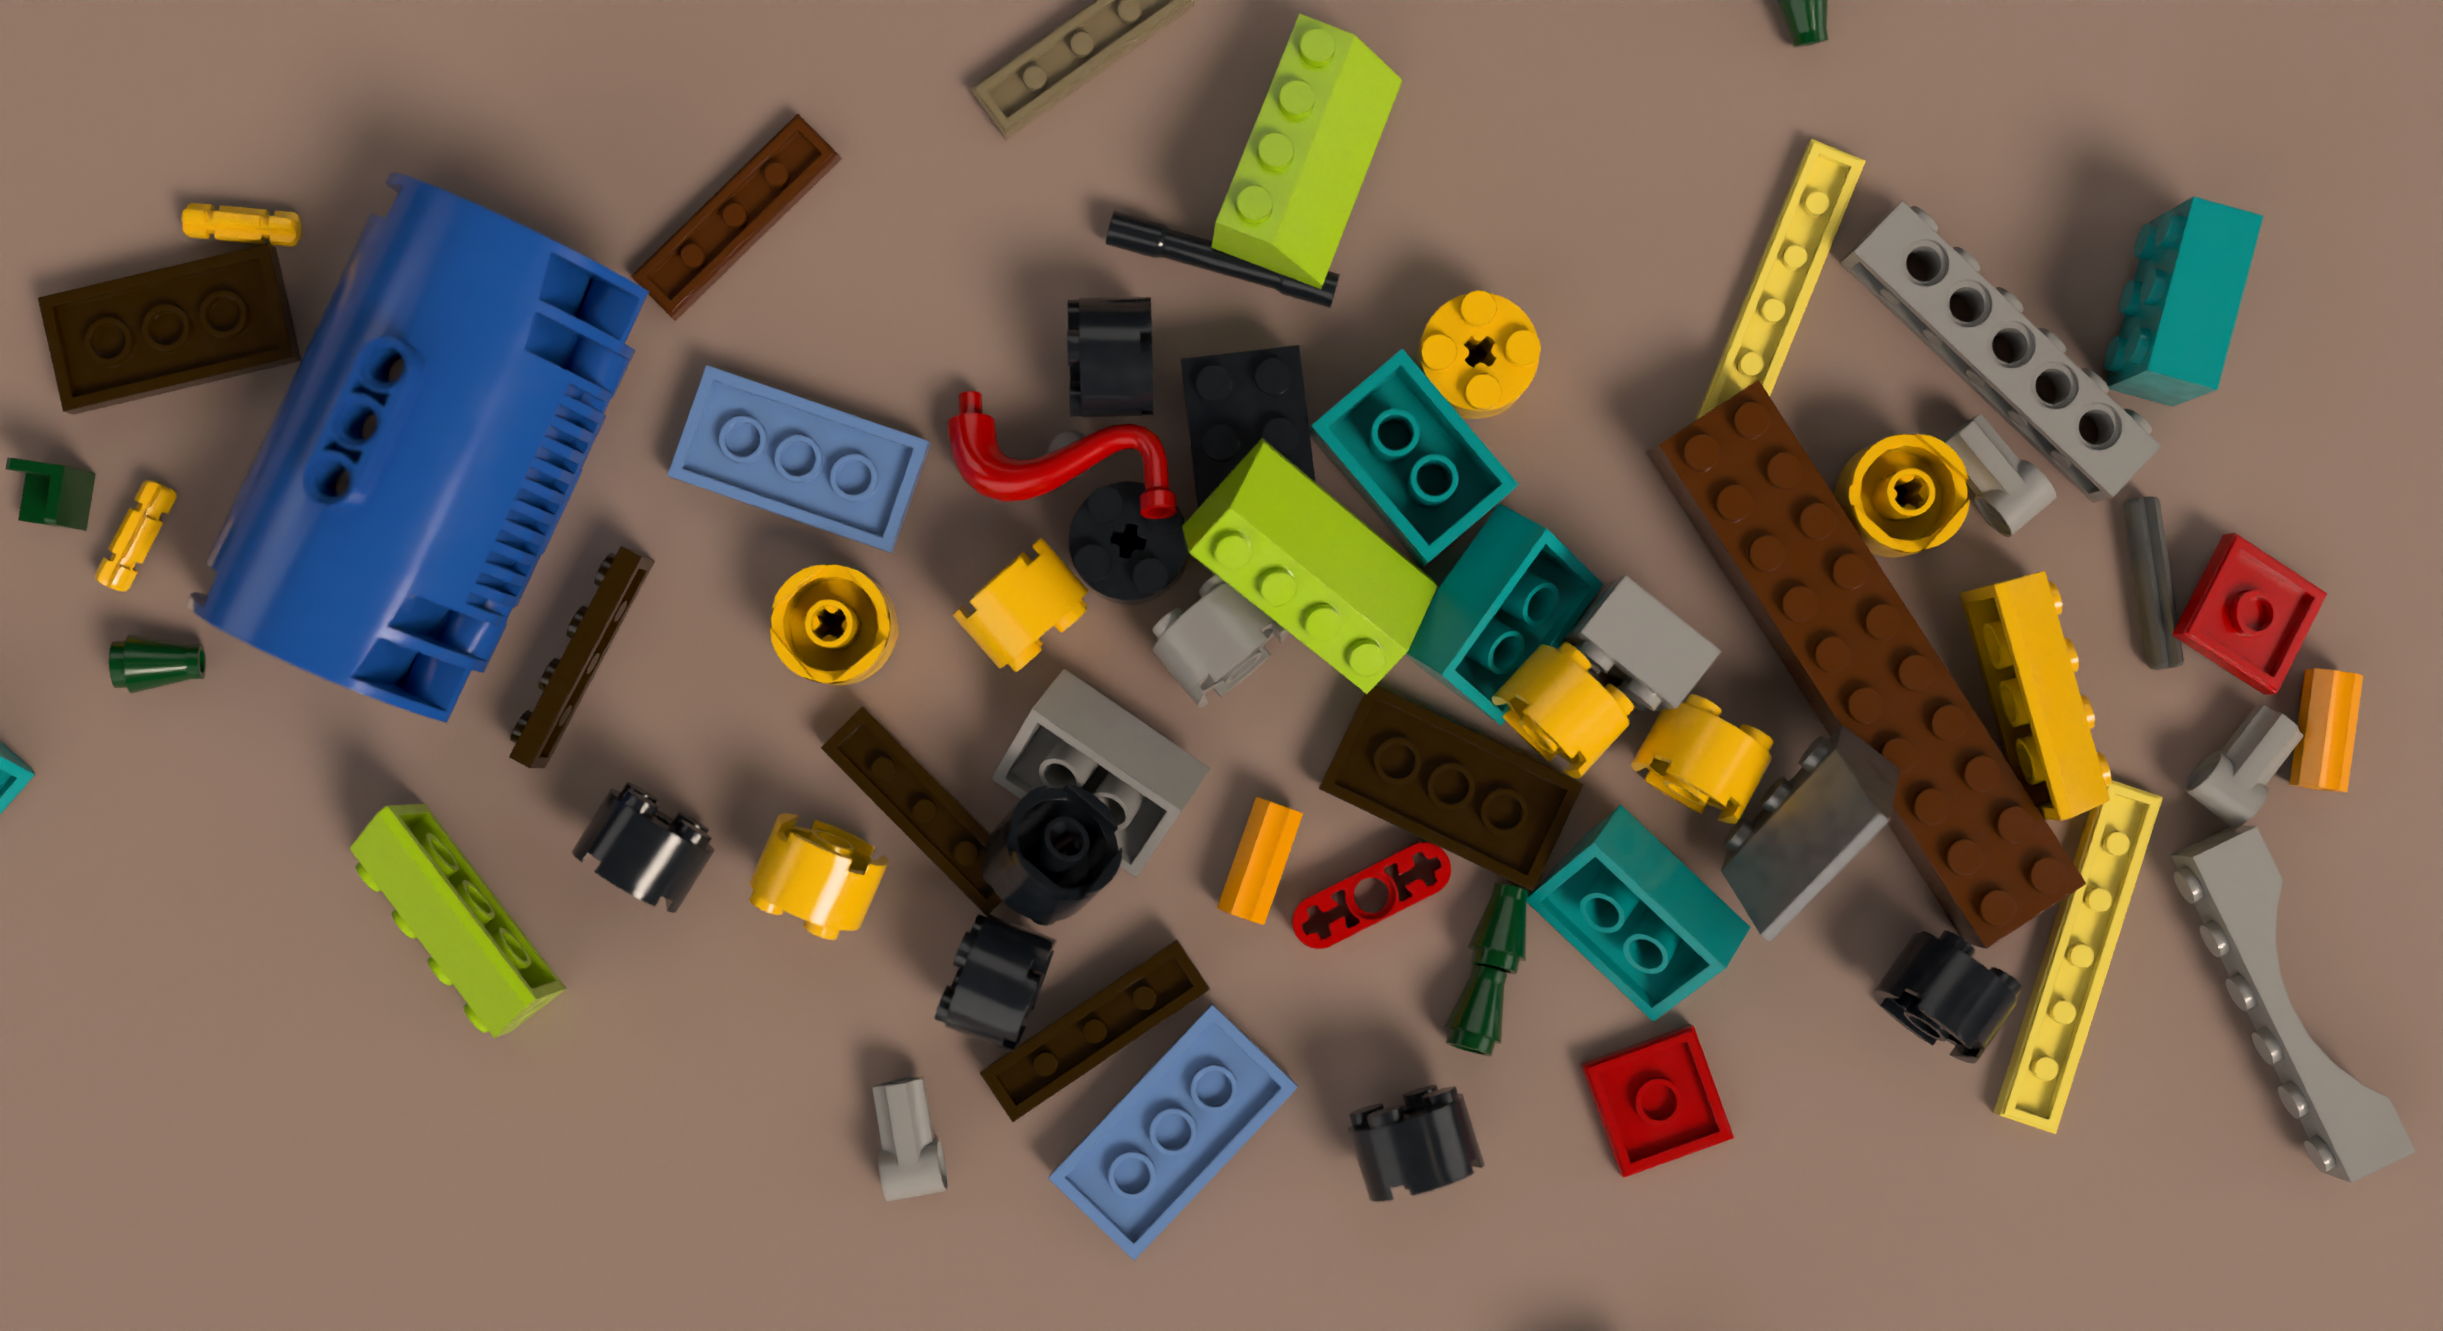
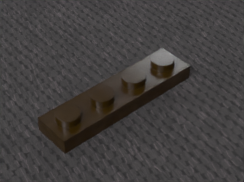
(569, 677)
(915, 802)
(1095, 1030)

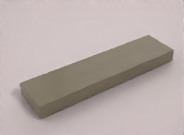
(1070, 58)

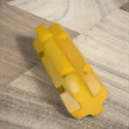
(241, 224)
(135, 535)

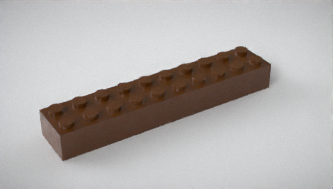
(1866, 664)

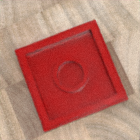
(2249, 614)
(1657, 1100)

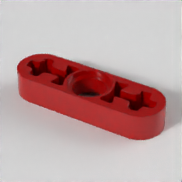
(1416, 887)

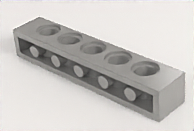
(1967, 349)

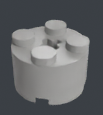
(1215, 641)

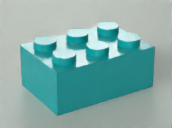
(2182, 302)
(1412, 458)

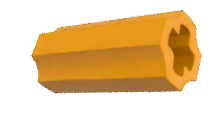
(2329, 728)
(1260, 860)

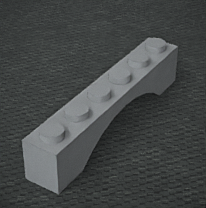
(2237, 898)

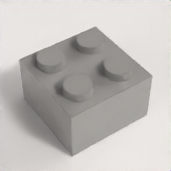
(1642, 646)

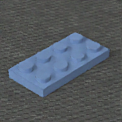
(799, 459)
(1173, 1131)

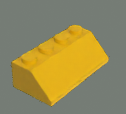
(2036, 694)

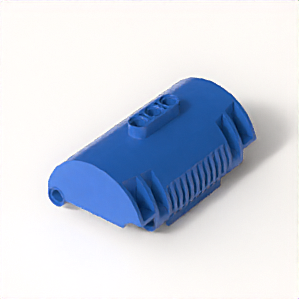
(469, 460)

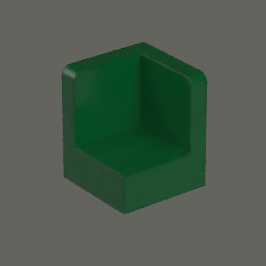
(54, 494)

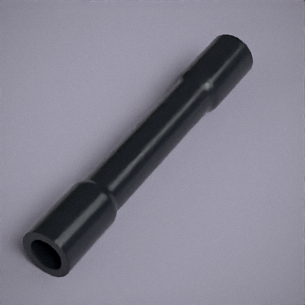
(1159, 241)

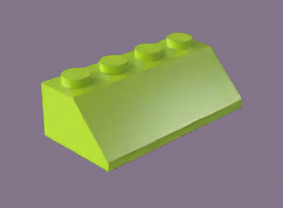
(1307, 153)
(1311, 565)
(455, 918)

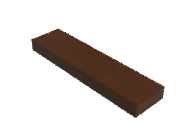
(736, 217)

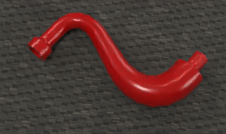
(1010, 479)

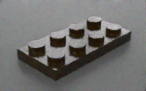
(169, 329)
(1451, 786)

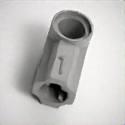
(2006, 488)
(2235, 778)
(910, 1155)

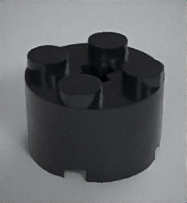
(1110, 357)
(1099, 562)
(645, 848)
(1052, 853)
(996, 981)
(1947, 994)
(1416, 1143)

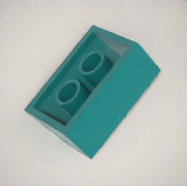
(1498, 606)
(1639, 914)

